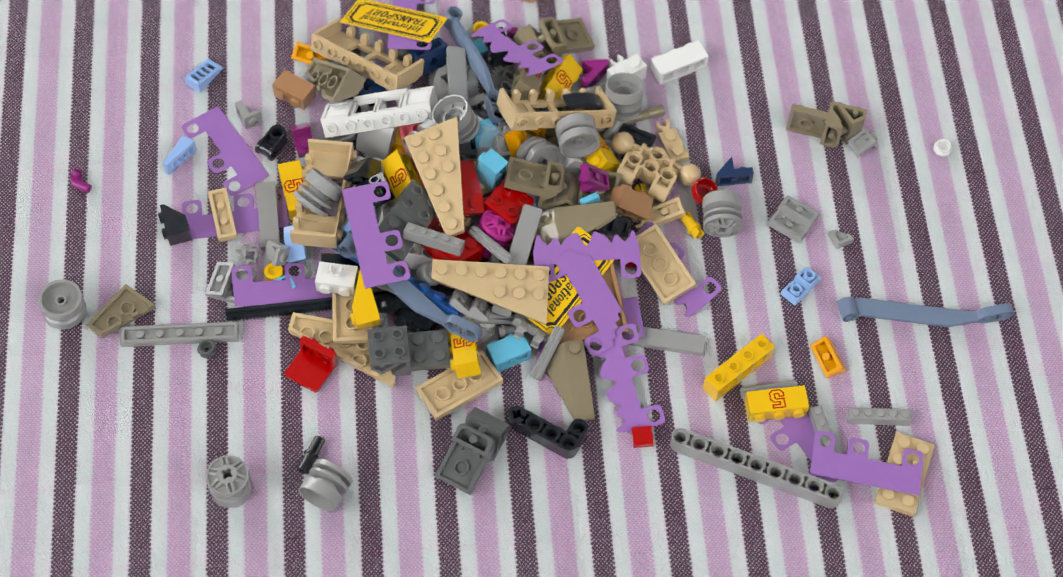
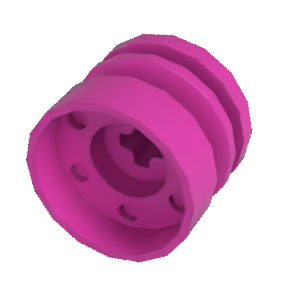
(497, 229)

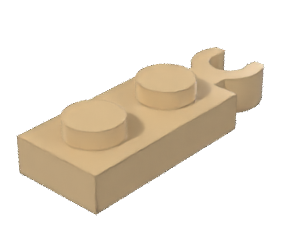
(671, 142)
(664, 213)

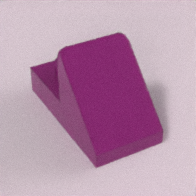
(594, 71)
(300, 136)
(593, 179)

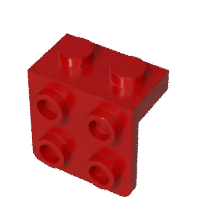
(507, 203)
(312, 364)

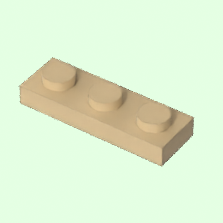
(222, 214)

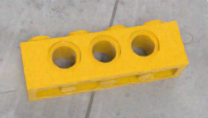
(738, 367)

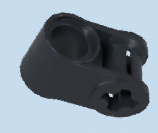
(270, 144)

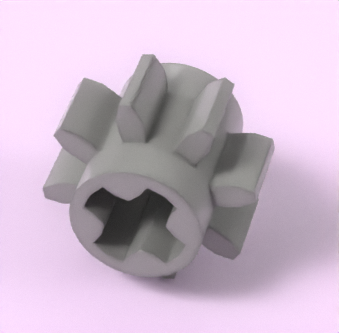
(245, 247)

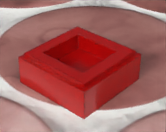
(642, 436)

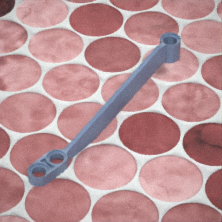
(474, 59)
(418, 301)
(852, 308)

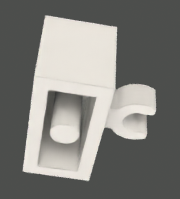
(632, 65)
(336, 278)

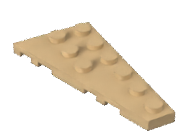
(353, 354)

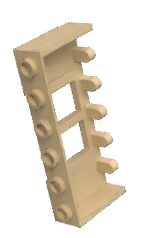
(337, 46)
(521, 116)
(332, 160)

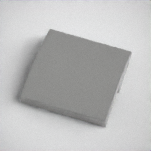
(376, 142)
(793, 219)
(221, 283)
(474, 308)

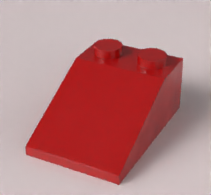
(471, 190)
(472, 249)

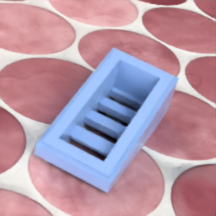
(203, 82)
(180, 153)

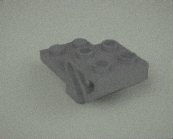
(412, 207)
(407, 352)
(472, 449)

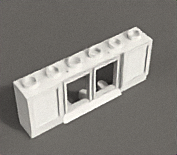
(412, 108)

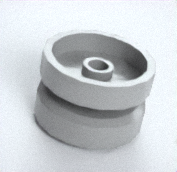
(577, 135)
(539, 151)
(62, 304)

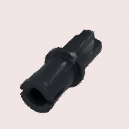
(311, 455)

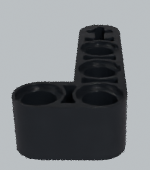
(522, 419)

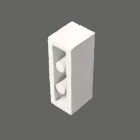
(679, 62)

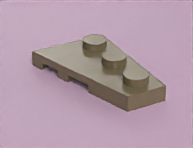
(119, 311)

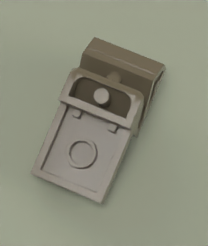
(556, 37)
(839, 122)
(545, 181)

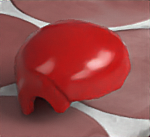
(701, 188)

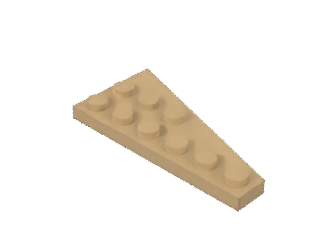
(439, 166)
(504, 285)

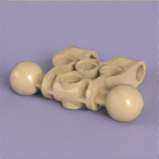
(651, 167)

